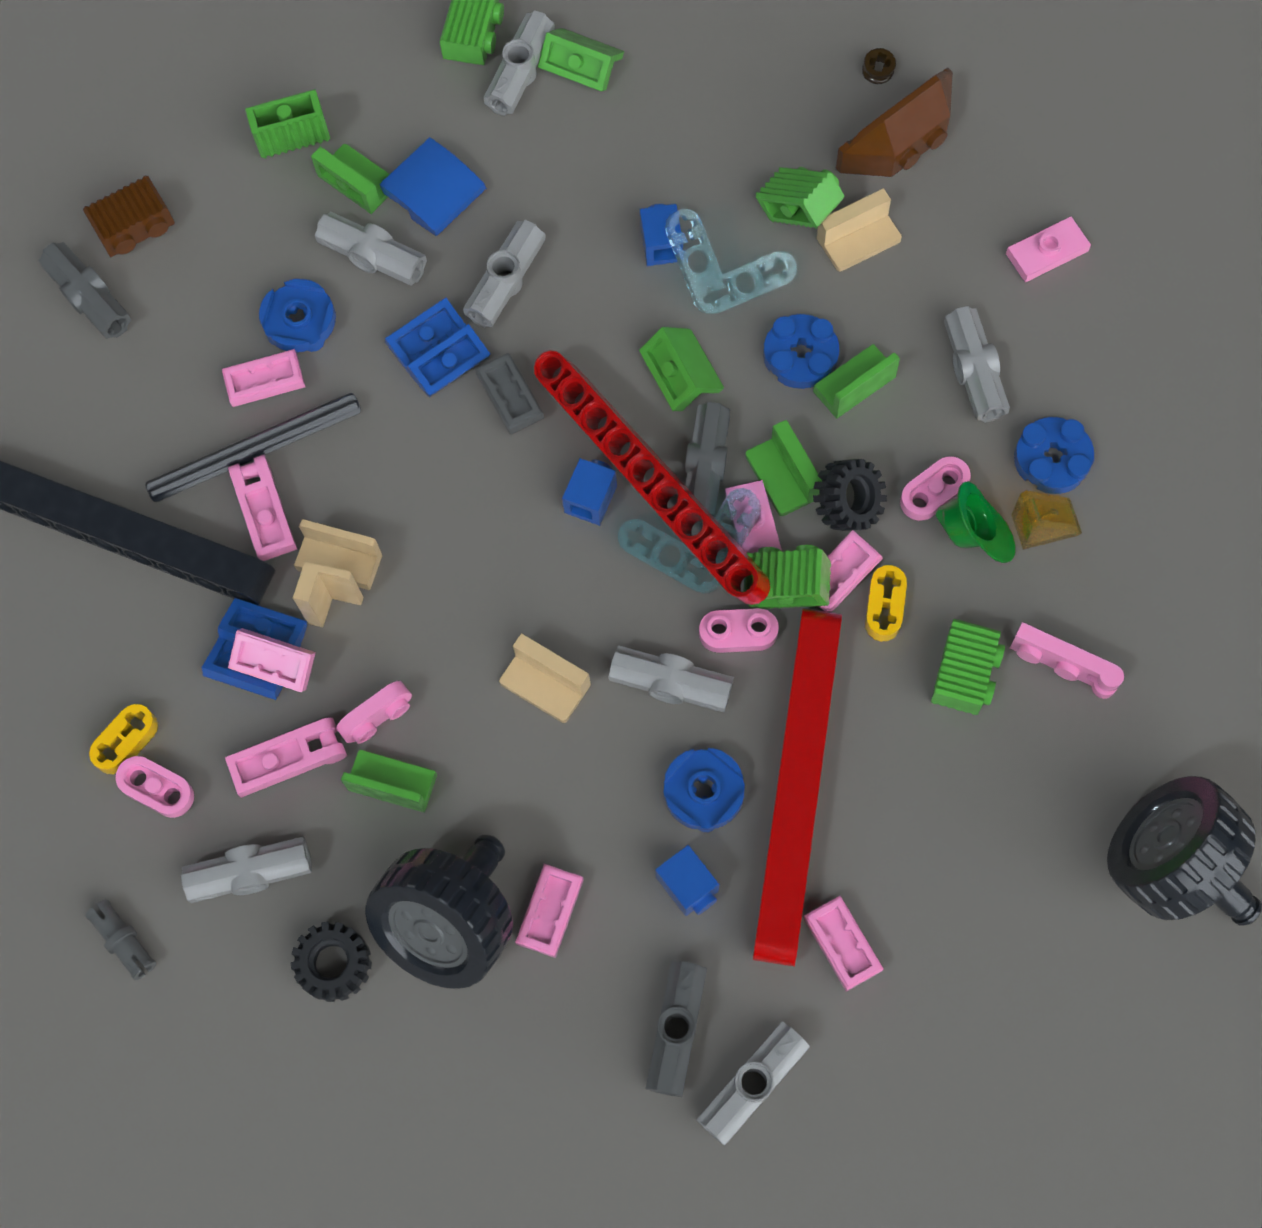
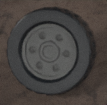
(1186, 852)
(442, 914)

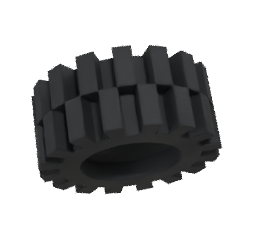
(866, 495)
(308, 951)

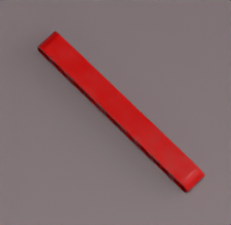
(660, 486)
(797, 789)

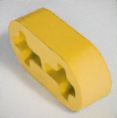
(894, 603)
(122, 738)

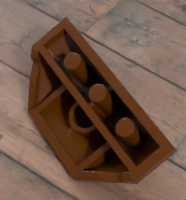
(901, 132)

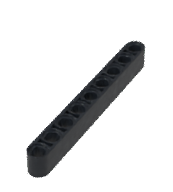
(133, 535)

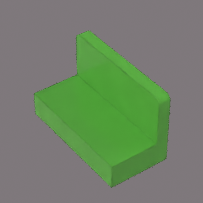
(578, 58)
(351, 175)
(679, 366)
(856, 380)
(784, 470)
(390, 780)

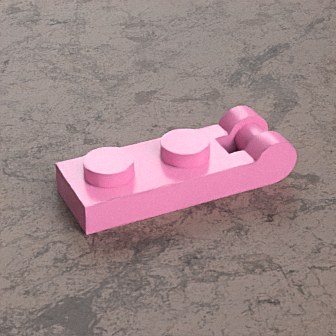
(262, 509)
(1067, 660)
(284, 757)

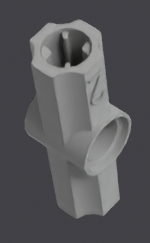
(518, 63)
(370, 248)
(495, 290)
(976, 364)
(671, 678)
(246, 869)
(734, 1105)

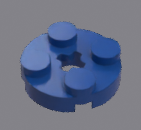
(801, 330)
(302, 335)
(1064, 436)
(702, 766)

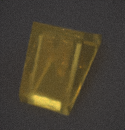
(1044, 519)

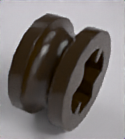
(878, 55)

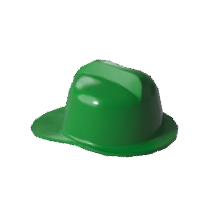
(975, 523)

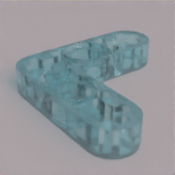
(712, 275)
(689, 579)

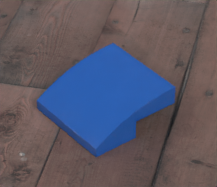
(433, 186)
(437, 347)
(258, 620)

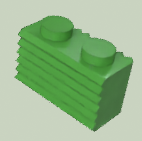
(470, 30)
(287, 123)
(800, 196)
(795, 577)
(967, 667)

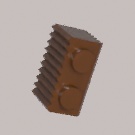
(129, 216)

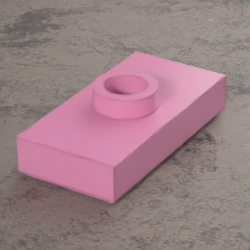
(1048, 249)
(263, 378)
(764, 530)
(849, 566)
(271, 660)
(549, 910)
(843, 943)

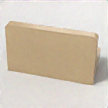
(858, 231)
(339, 550)
(319, 586)
(545, 679)

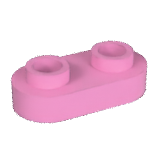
(932, 489)
(739, 633)
(362, 721)
(157, 787)

